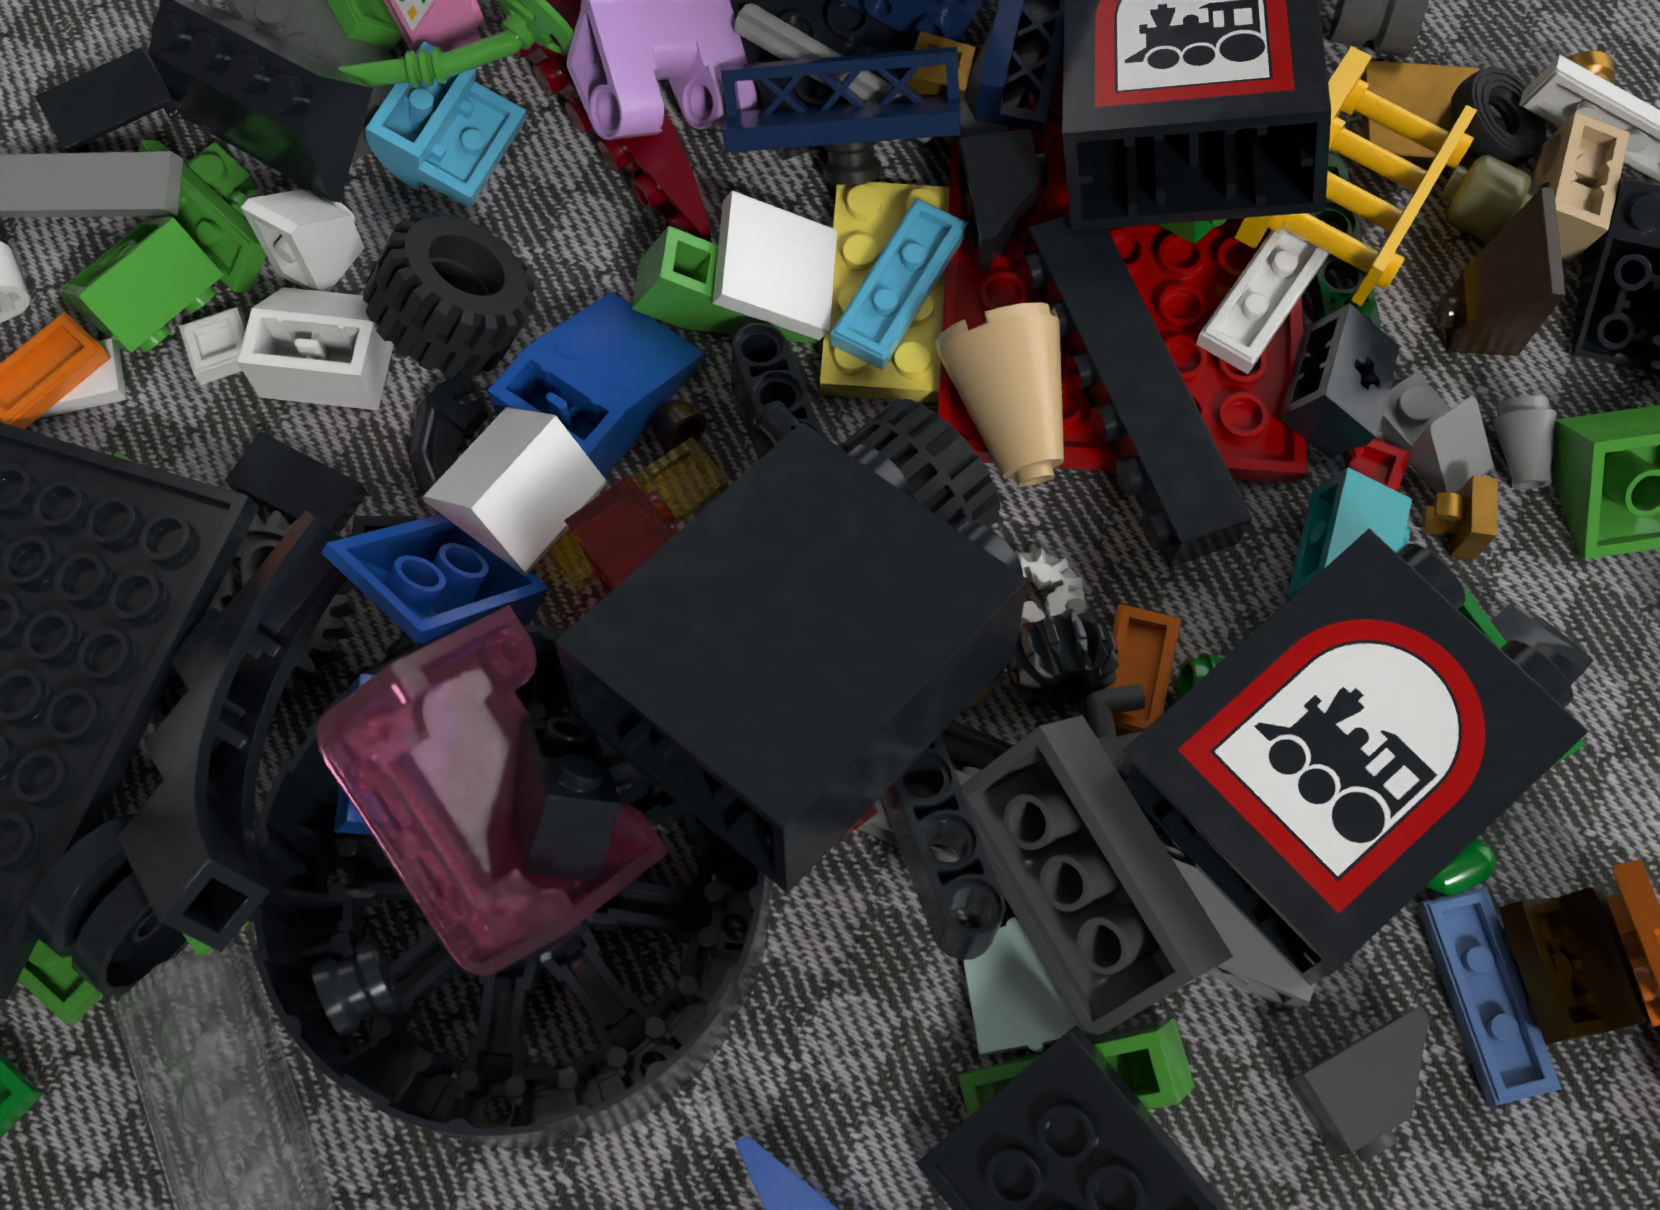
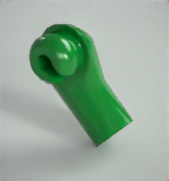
(1467, 870)

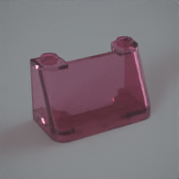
(434, 778)

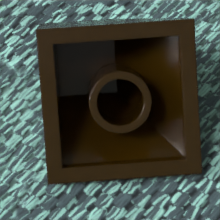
(1508, 285)

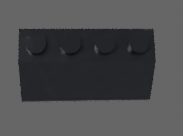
(260, 94)

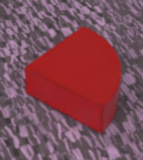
(1379, 462)

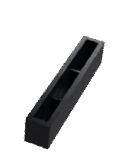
(1135, 393)

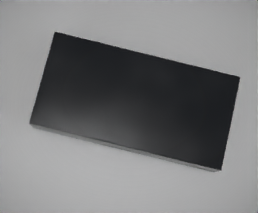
(295, 483)

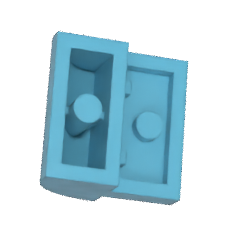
(444, 134)

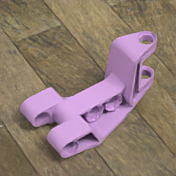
(633, 43)

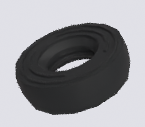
(1503, 92)

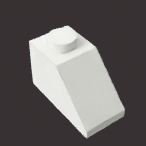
(305, 237)

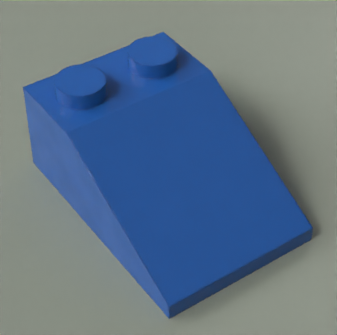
(433, 577)

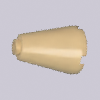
(1011, 386)

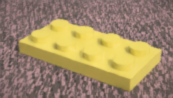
(864, 224)

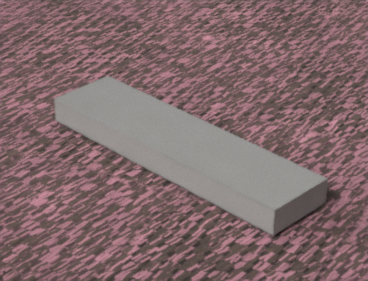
(90, 184)

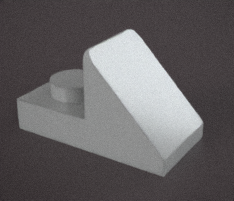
(1443, 441)

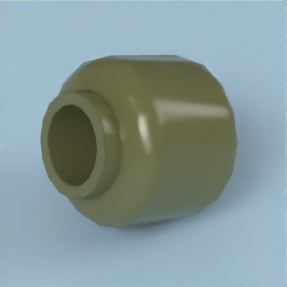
(1486, 196)

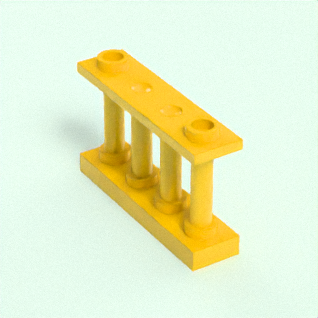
(1348, 95)

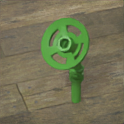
(524, 24)

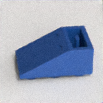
(600, 376)

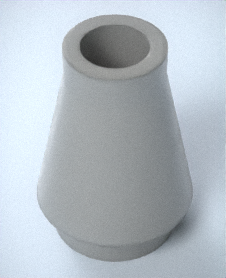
(1527, 439)

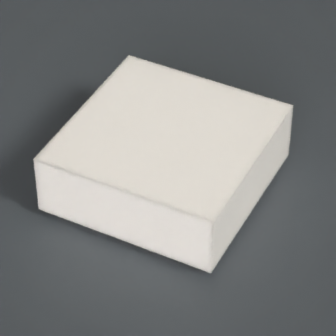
(214, 344)

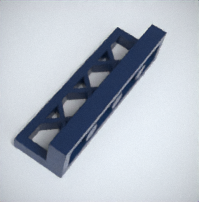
(1002, 57)
(844, 122)

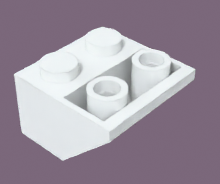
(315, 349)

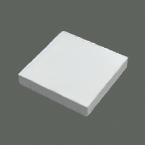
(775, 266)

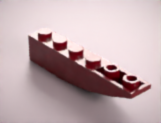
(652, 162)

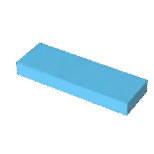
(898, 284)

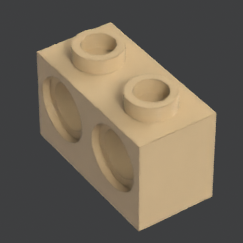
(1584, 169)

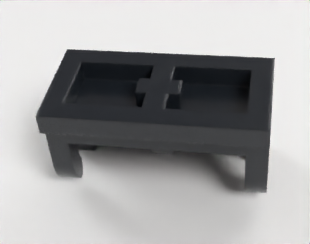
(104, 100)

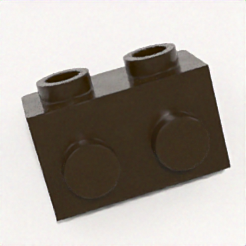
(1572, 965)

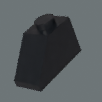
(998, 189)

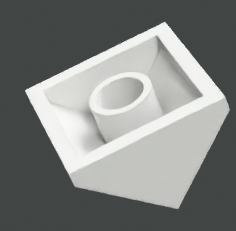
(517, 486)

